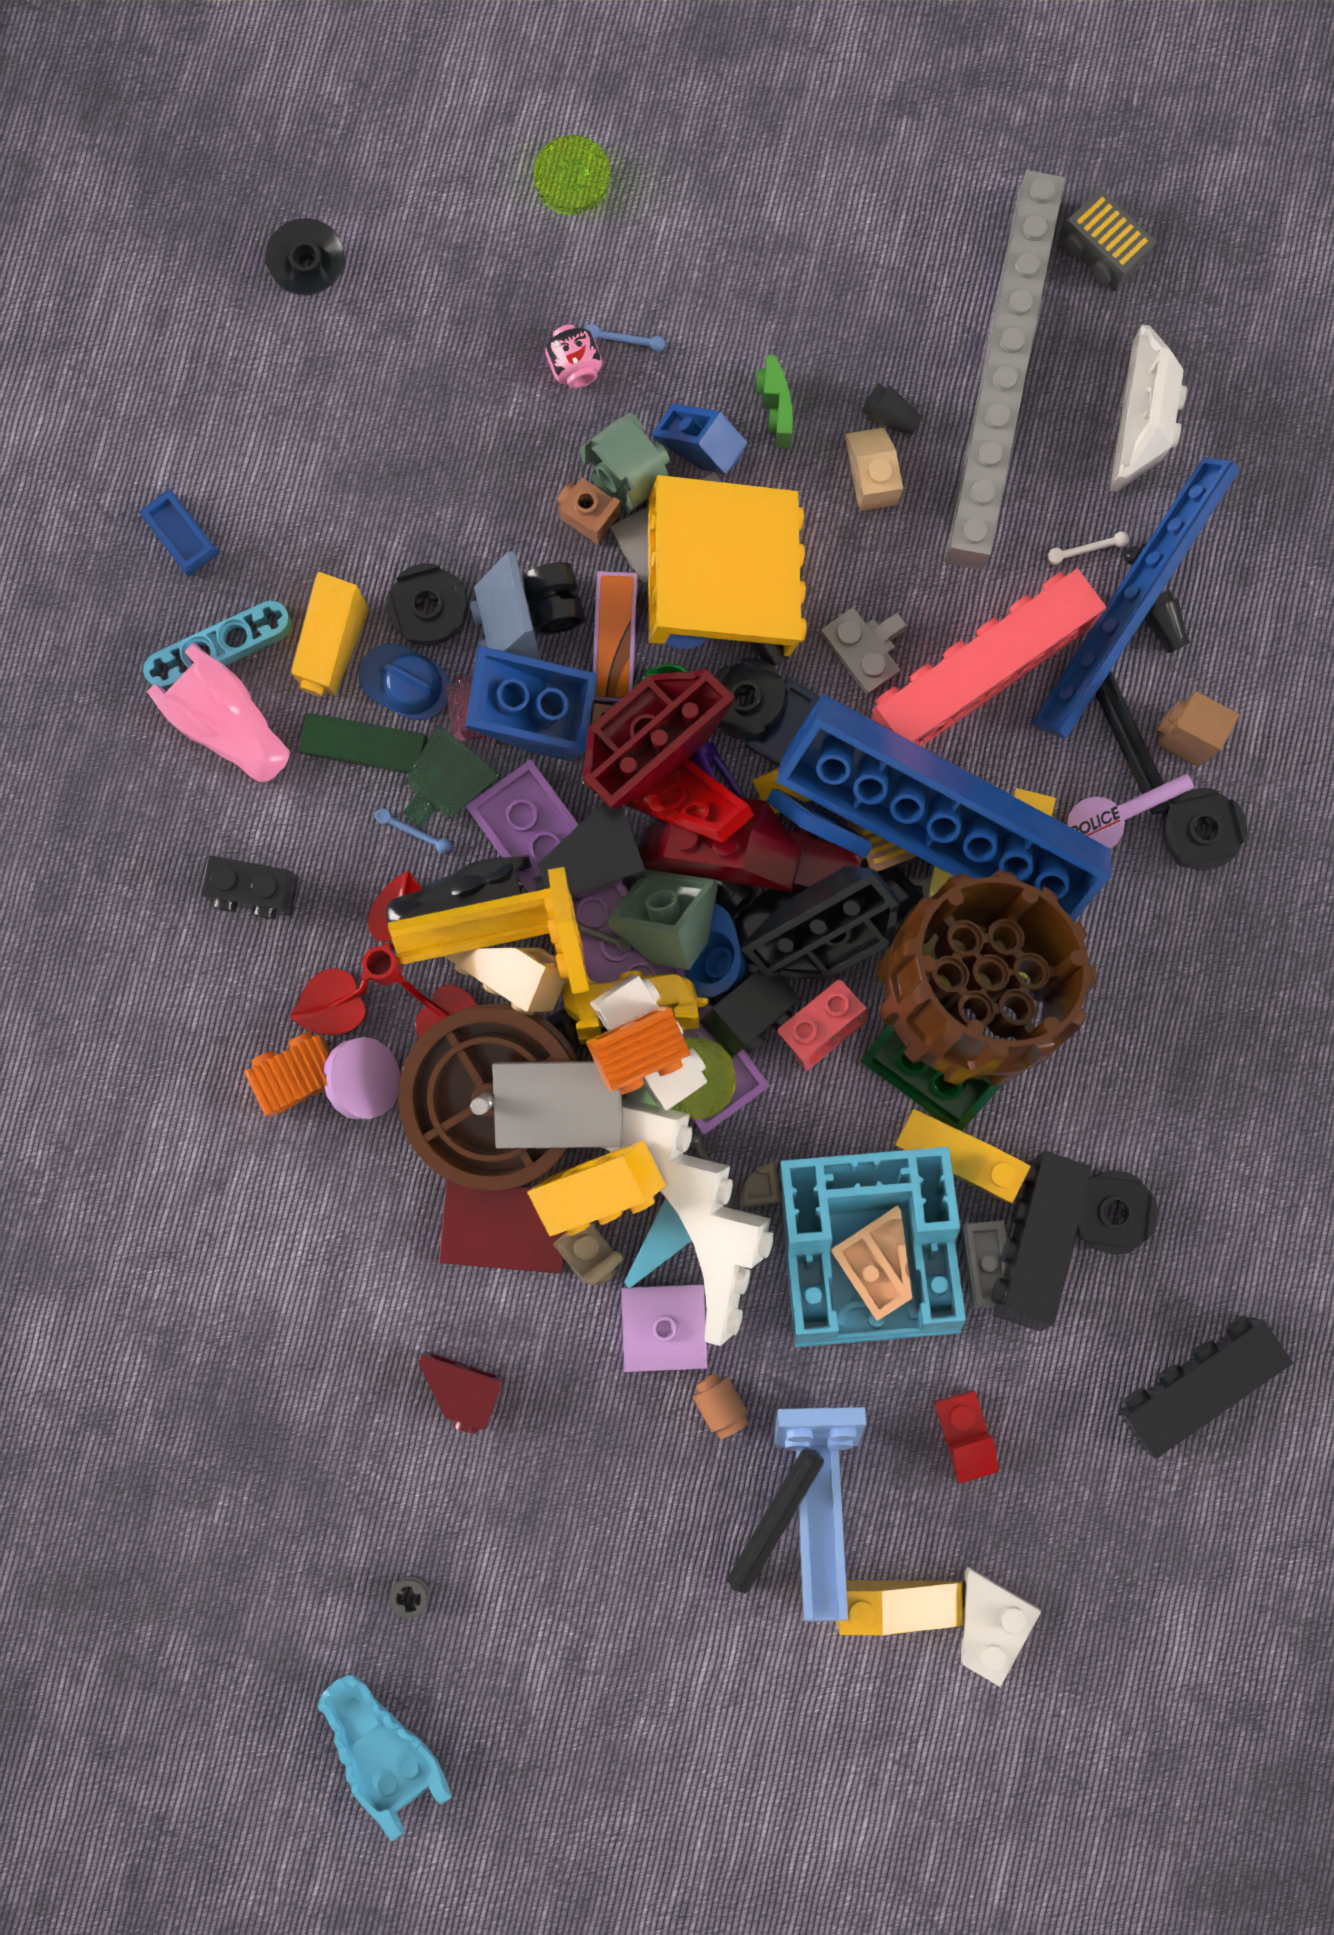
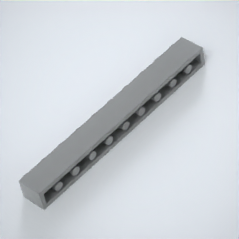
(1004, 370)

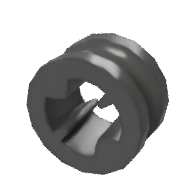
(401, 1607)

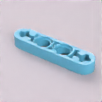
(215, 639)

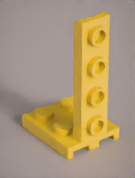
(497, 923)

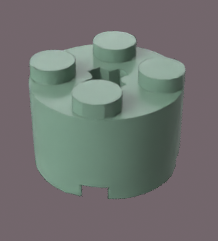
(625, 461)

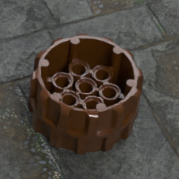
(1037, 941)

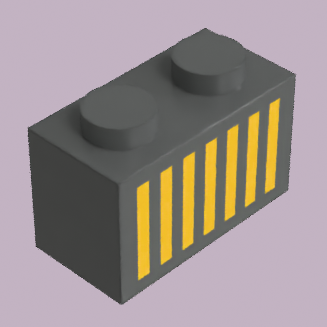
(1107, 240)

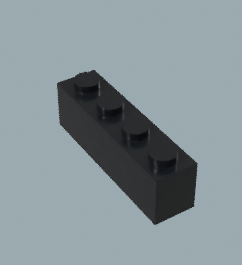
(1041, 1241)
(1204, 1385)

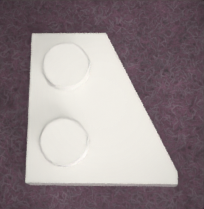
(994, 1627)

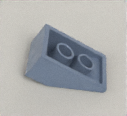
(505, 610)

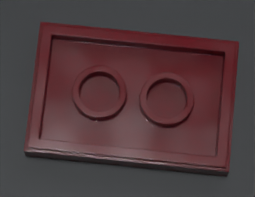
(496, 1231)

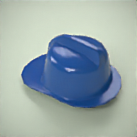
(404, 681)
(722, 960)

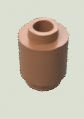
(720, 1405)

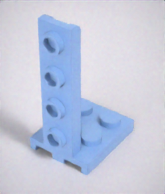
(821, 1509)

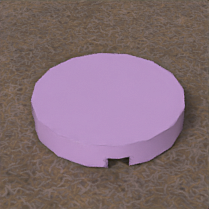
(362, 1078)

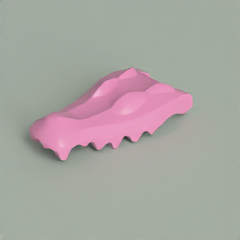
(218, 712)

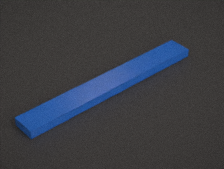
(1135, 596)

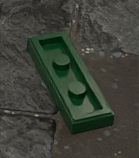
(361, 743)

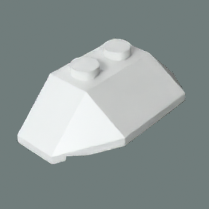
(1148, 408)

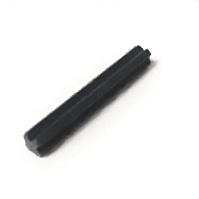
(1130, 740)
(775, 1520)

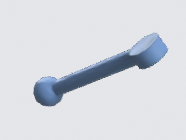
(656, 343)
(384, 817)

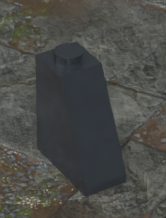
(595, 855)

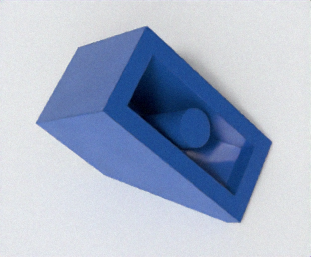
(700, 437)

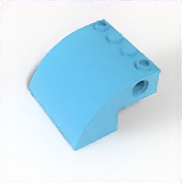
(840, 1195)

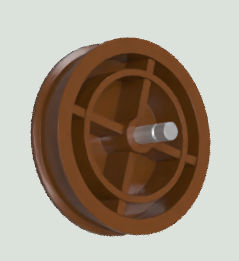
(450, 1096)

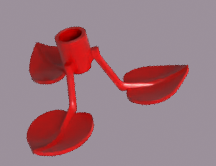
(331, 997)

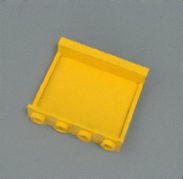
(725, 562)

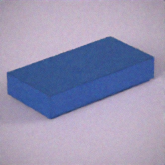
(179, 532)

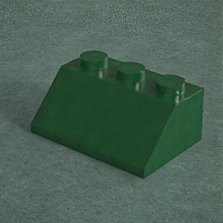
(925, 1085)

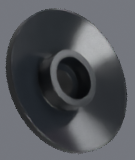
(301, 241)

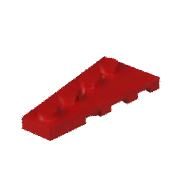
(695, 803)

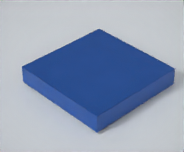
(819, 822)

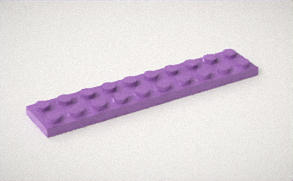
(528, 818)

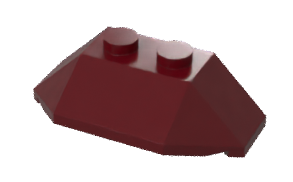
(652, 733)
(754, 855)

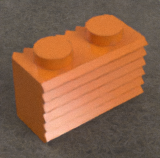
(639, 1049)
(290, 1076)

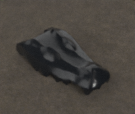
(470, 885)

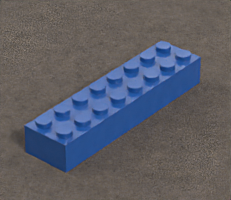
(937, 807)

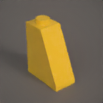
(328, 635)

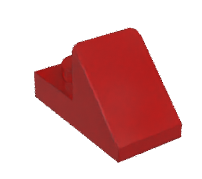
(966, 1436)

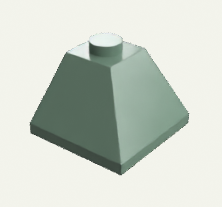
(667, 917)

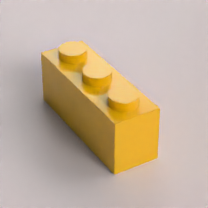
(597, 1190)

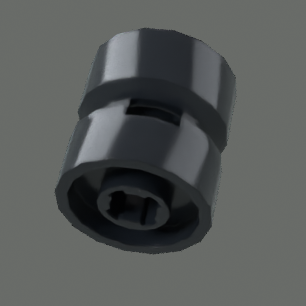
(552, 591)

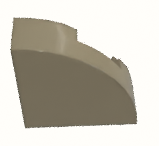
(761, 1187)

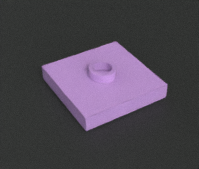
(664, 1327)

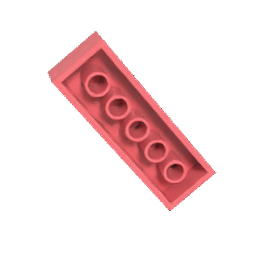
(991, 660)

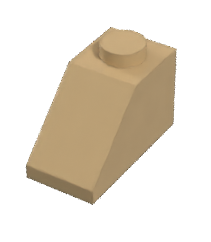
(874, 469)

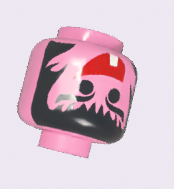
(573, 356)

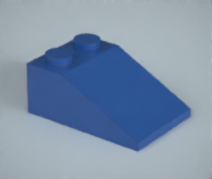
(531, 703)

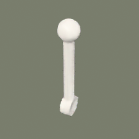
(1056, 555)

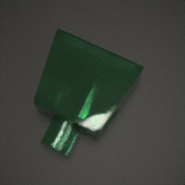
(445, 778)

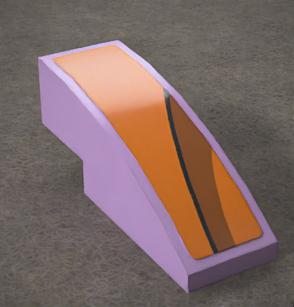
(615, 635)

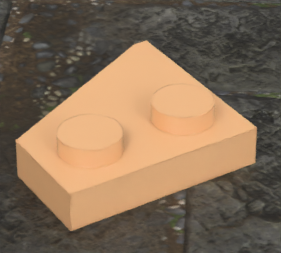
(878, 1263)

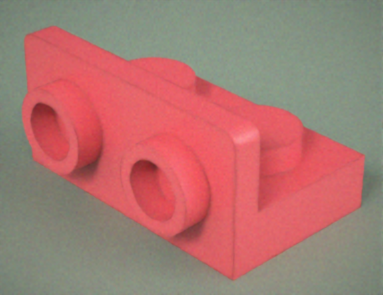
(823, 1024)

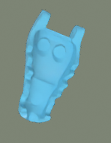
(381, 1756)

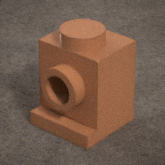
(593, 521)

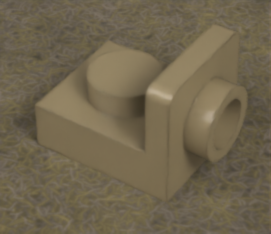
(589, 1256)

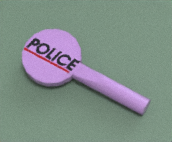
(1105, 821)

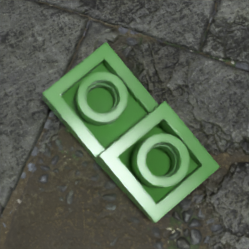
(776, 397)

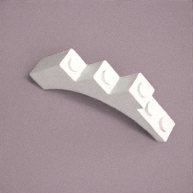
(697, 1189)

